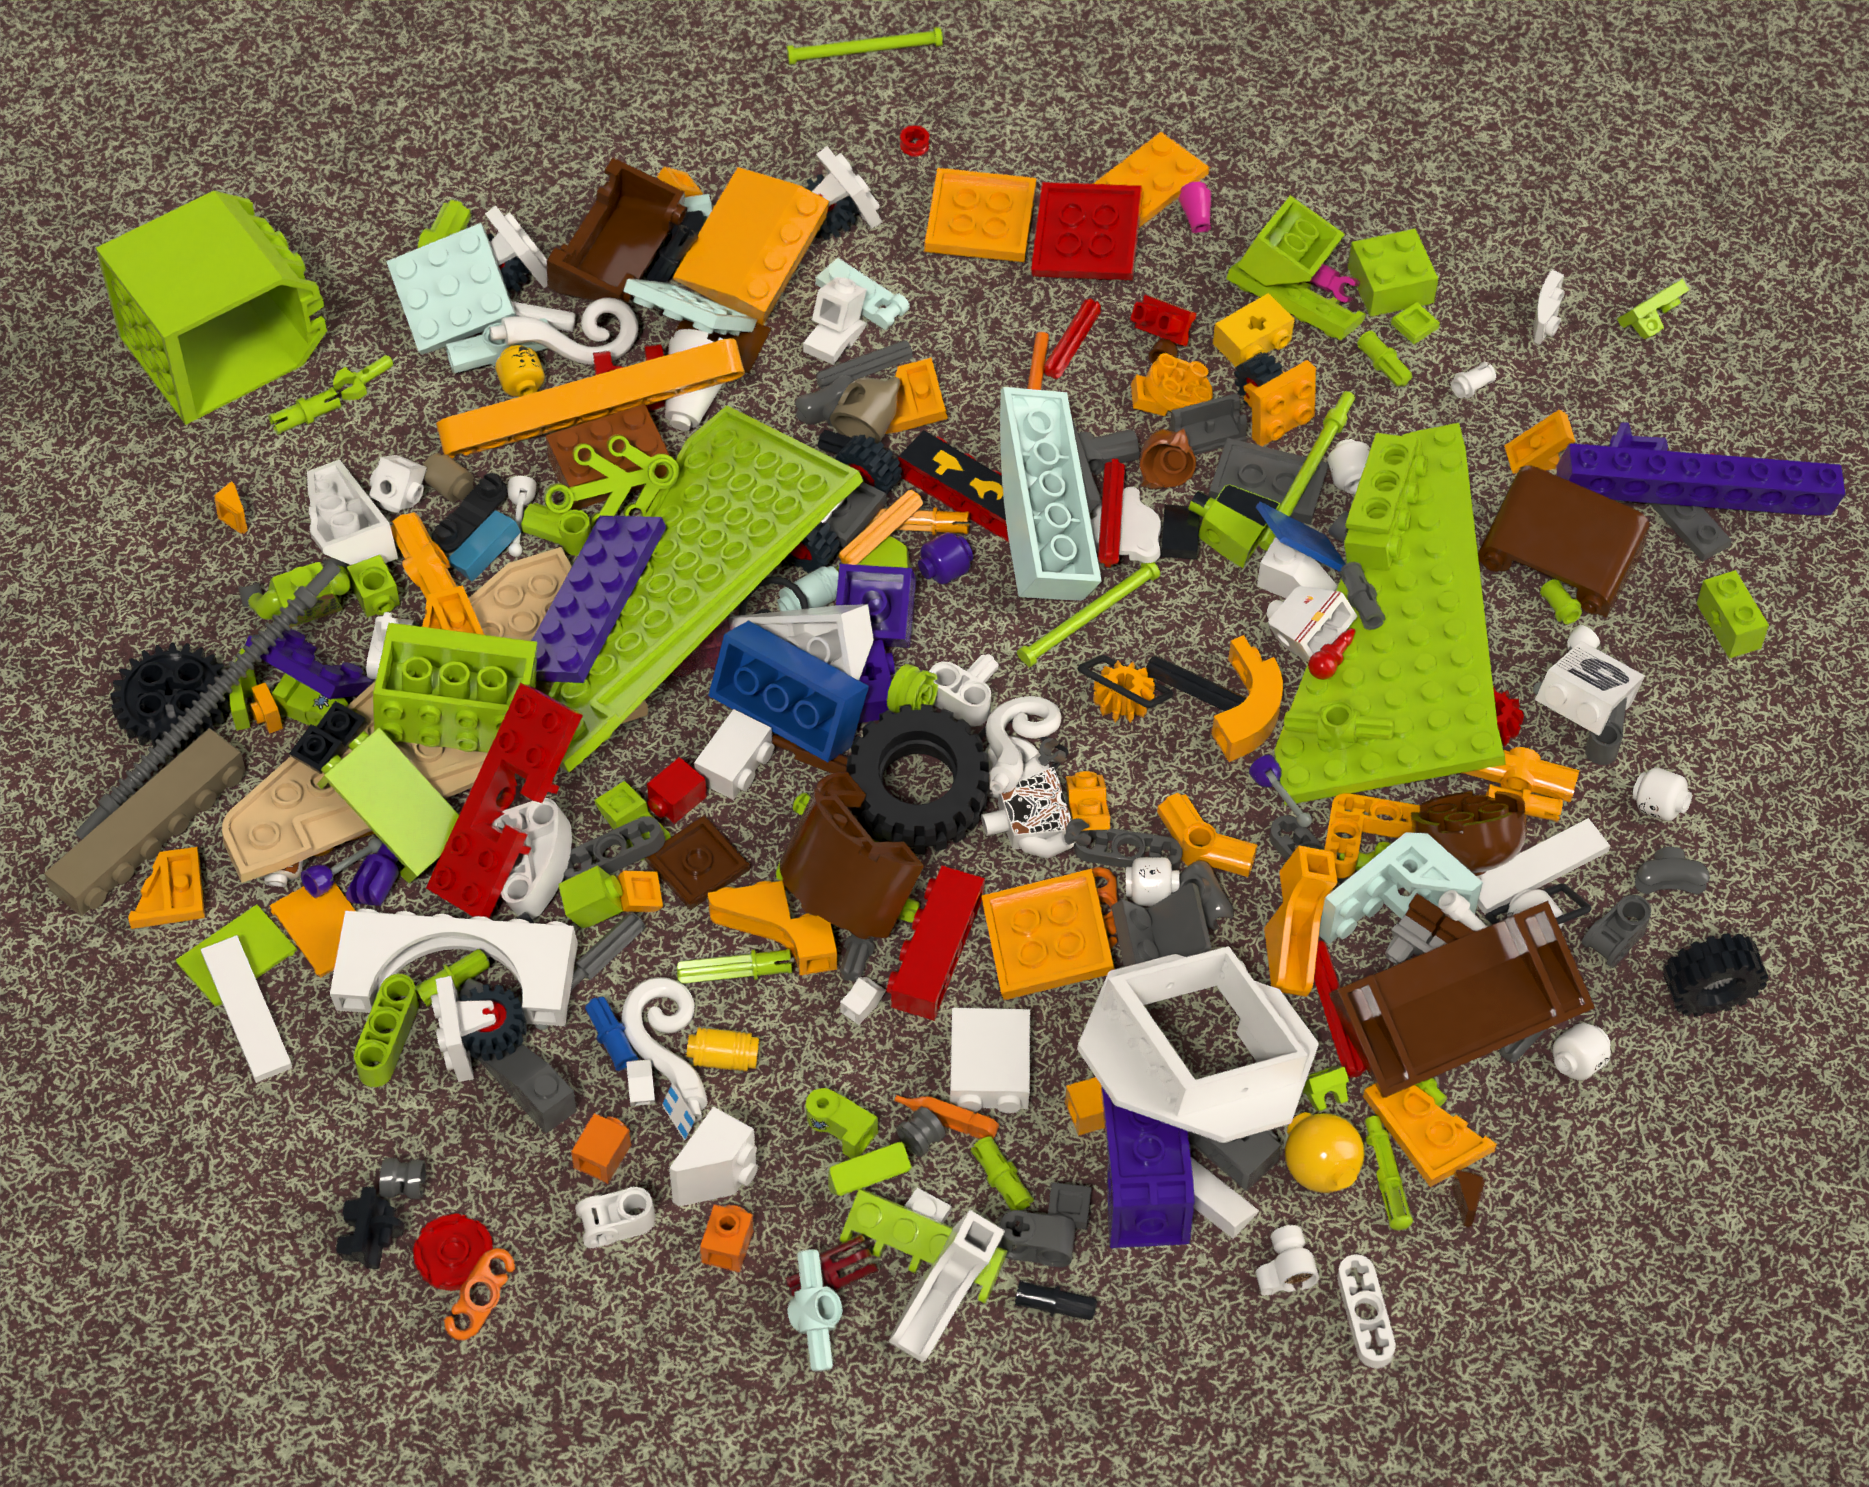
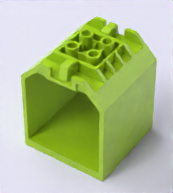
(211, 302)

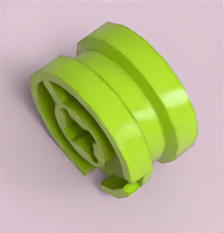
(912, 688)

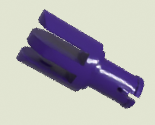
(374, 878)

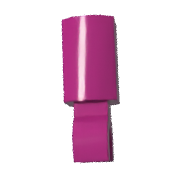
(1330, 279)

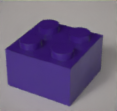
(888, 596)

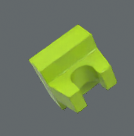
(1323, 1081)

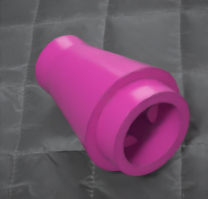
(1196, 204)

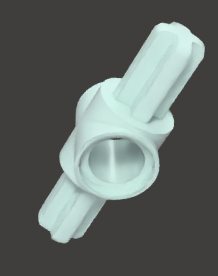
(814, 1310)

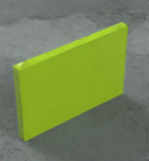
(261, 943)

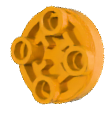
(1178, 382)

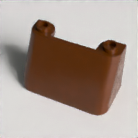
(617, 235)
(1567, 536)

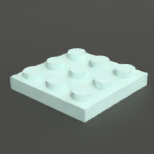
(451, 288)
(683, 304)

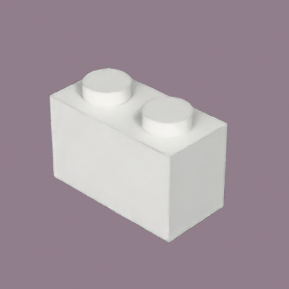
(735, 754)

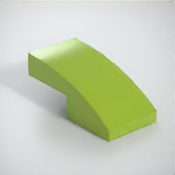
(238, 696)
(622, 806)

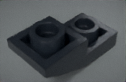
(329, 737)

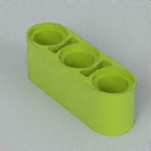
(386, 1015)

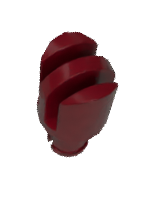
(829, 1270)

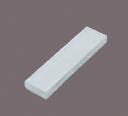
(1541, 864)
(246, 1009)

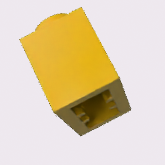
(1253, 330)

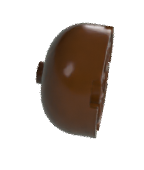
(1475, 828)

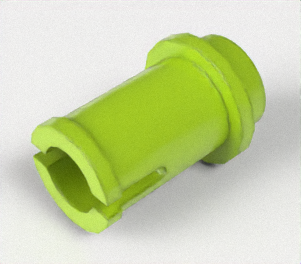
(1565, 607)

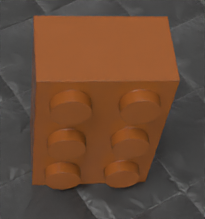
(631, 423)

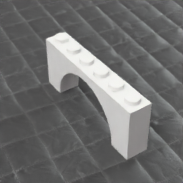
(383, 943)

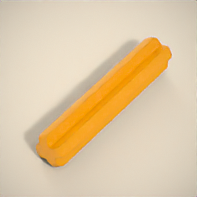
(881, 528)

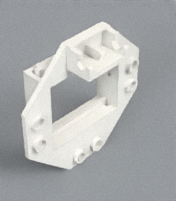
(1149, 1077)

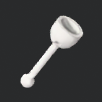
(521, 493)

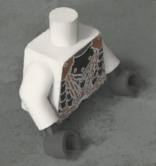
(1036, 810)

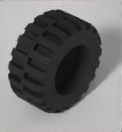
(930, 735)

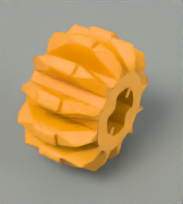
(1132, 680)

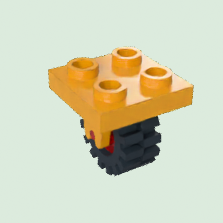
(1276, 397)

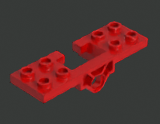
(477, 853)

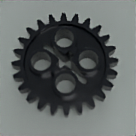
(168, 696)

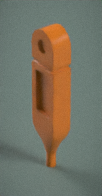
(954, 1116)

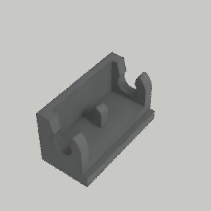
(1211, 423)

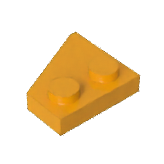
(918, 397)
(451, 611)
(171, 891)

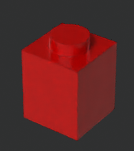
(676, 791)

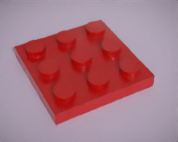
(1087, 231)

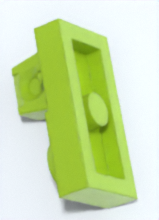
(1645, 316)

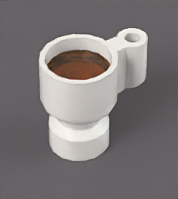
(1292, 1264)

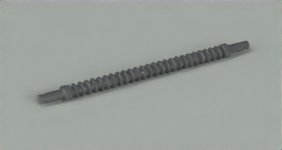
(304, 598)

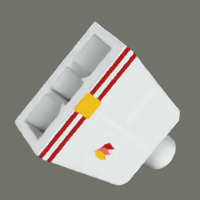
(1309, 619)

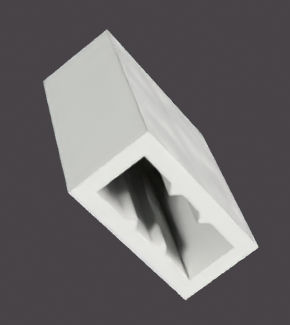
(990, 1059)

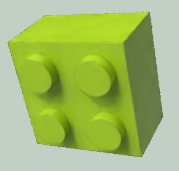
(1392, 272)

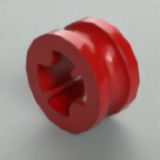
(908, 134)

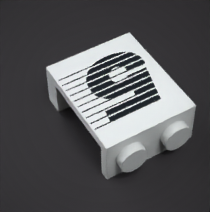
(1588, 686)

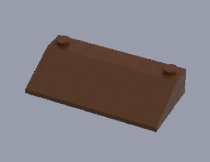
(1462, 1000)

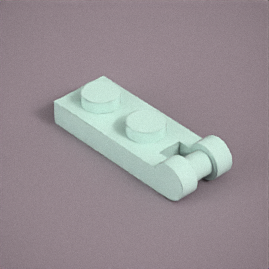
(874, 297)

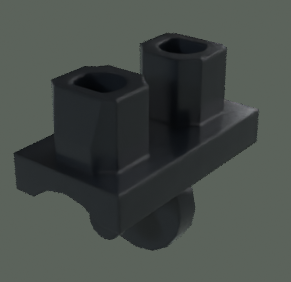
(374, 1228)

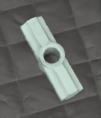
(480, 350)

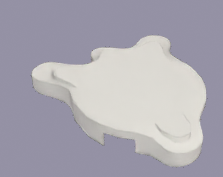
(1138, 529)

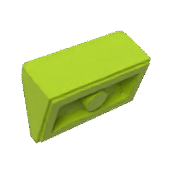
(868, 1169)

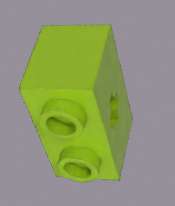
(1732, 614)

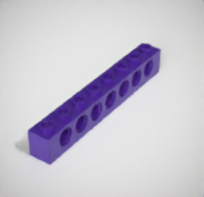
(1704, 479)

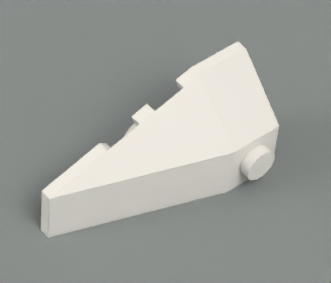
(345, 518)
(831, 633)

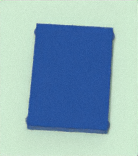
(1301, 537)

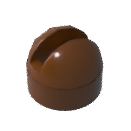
(1162, 346)

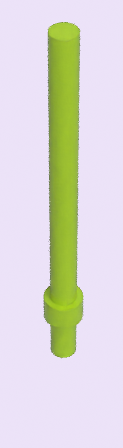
(1333, 424)

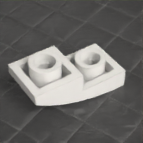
(1547, 310)

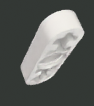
(1362, 1340)

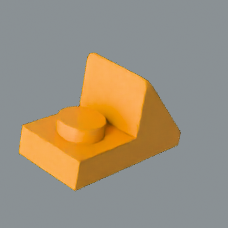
(1541, 443)

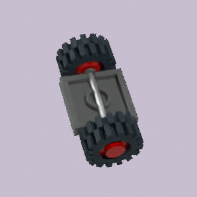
(855, 511)

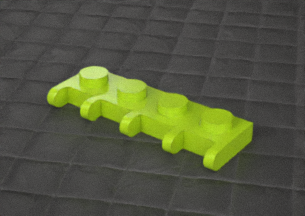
(1303, 304)
(910, 1233)

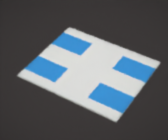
(678, 1111)

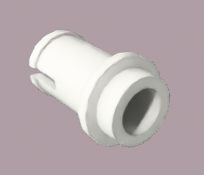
(1467, 383)

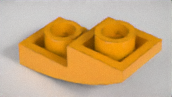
(1088, 800)

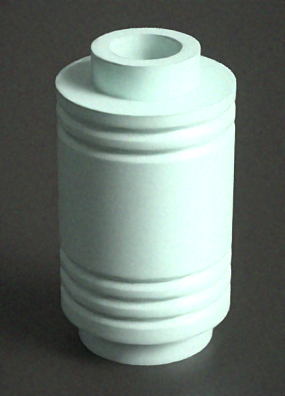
(817, 586)

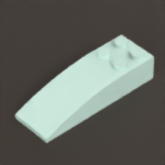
(1045, 497)

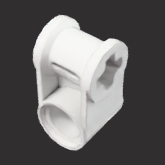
(613, 1216)

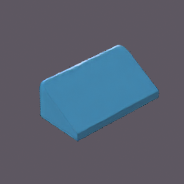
(484, 545)

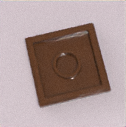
(697, 862)

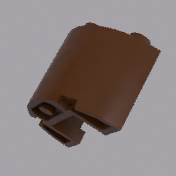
(841, 869)

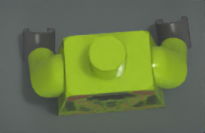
(283, 588)

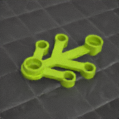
(618, 481)

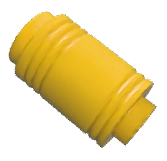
(723, 1049)

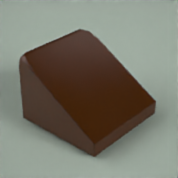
(1467, 1193)

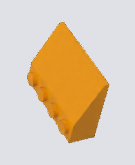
(752, 242)

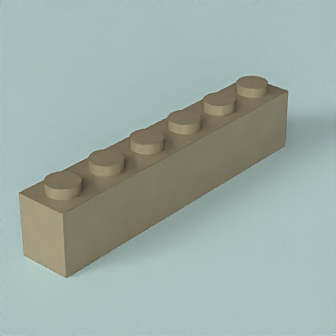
(145, 822)

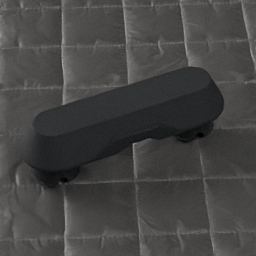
(470, 514)

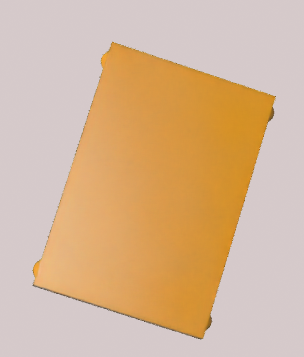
(314, 924)

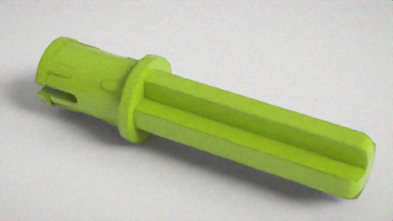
(734, 966)

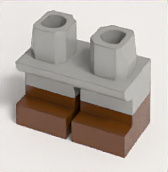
(1422, 930)

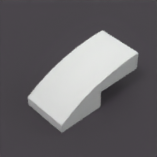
(829, 344)

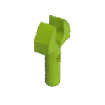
(360, 378)

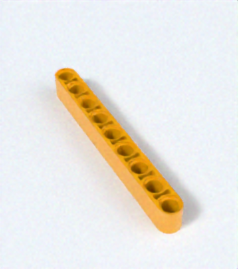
(590, 398)

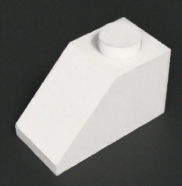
(1287, 569)

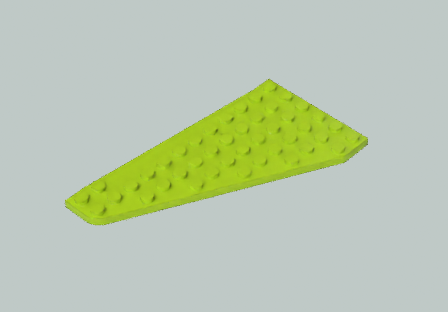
(729, 522)
(1422, 664)

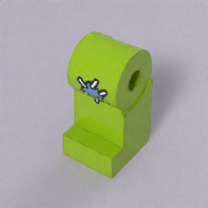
(301, 701)
(843, 1119)

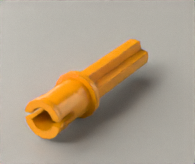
(934, 521)

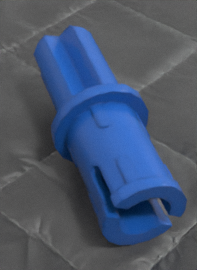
(610, 1032)

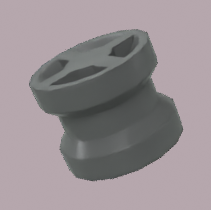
(921, 1131)

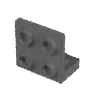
(1164, 929)

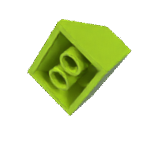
(1290, 246)

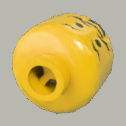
(519, 371)

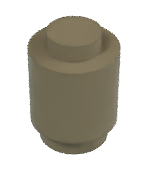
(448, 477)

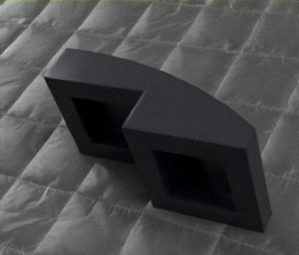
(1180, 532)

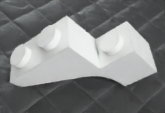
(945, 1285)

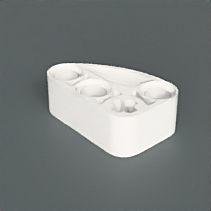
(544, 867)

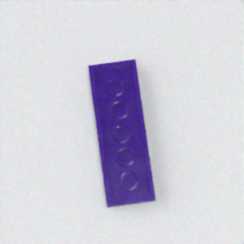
(594, 596)

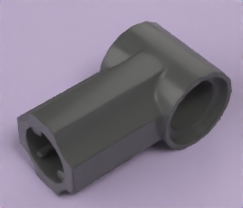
(1102, 449)
(1612, 735)

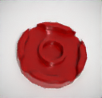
(450, 1264)

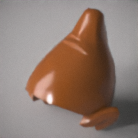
(1166, 459)

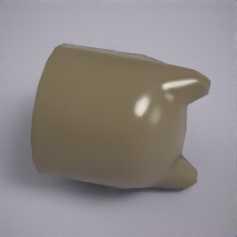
(866, 408)

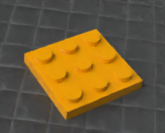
(980, 215)
(1047, 934)

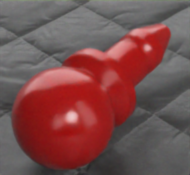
(1324, 662)

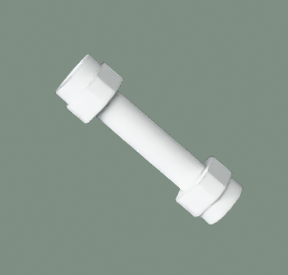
(1457, 908)

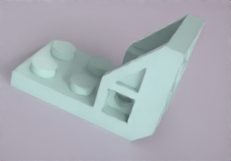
(1409, 862)

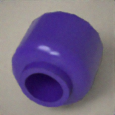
(945, 558)

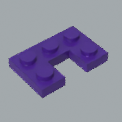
(296, 659)

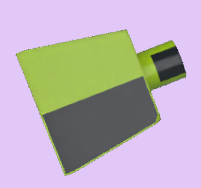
(1232, 522)

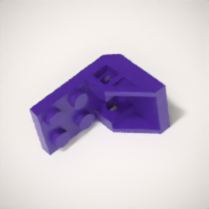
(1146, 1180)

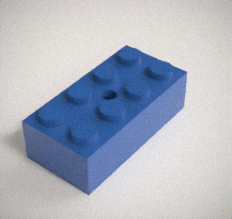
(788, 690)

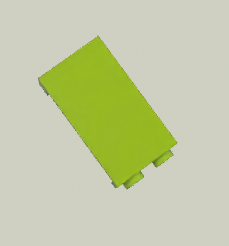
(392, 800)

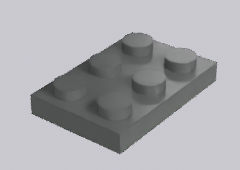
(1267, 474)

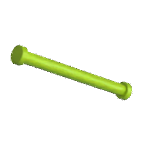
(864, 45)
(1030, 654)

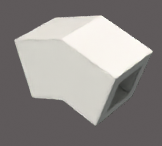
(861, 999)
(640, 1082)

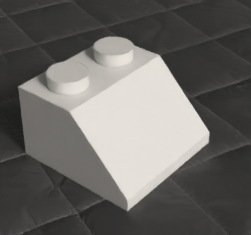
(714, 1160)

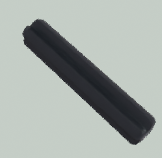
(1193, 684)

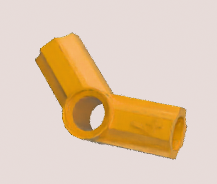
(1190, 830)

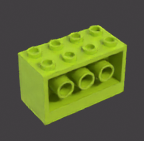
(448, 685)

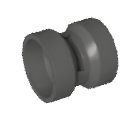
(402, 1178)

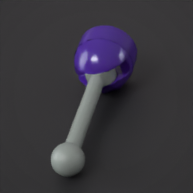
(1268, 774)
(319, 878)

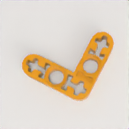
(1356, 823)

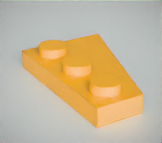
(1427, 1133)

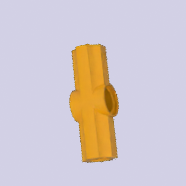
(423, 559)
(1528, 771)

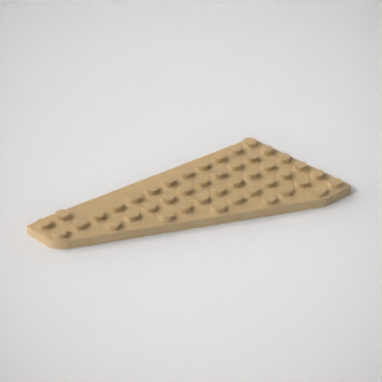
(296, 819)

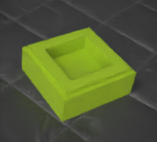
(1415, 323)

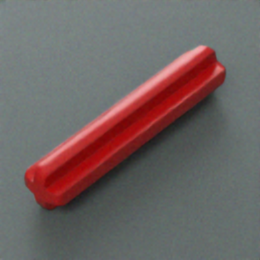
(1072, 338)

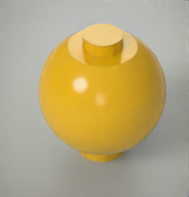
(1323, 1152)

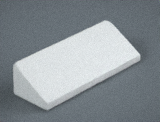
(1220, 1202)

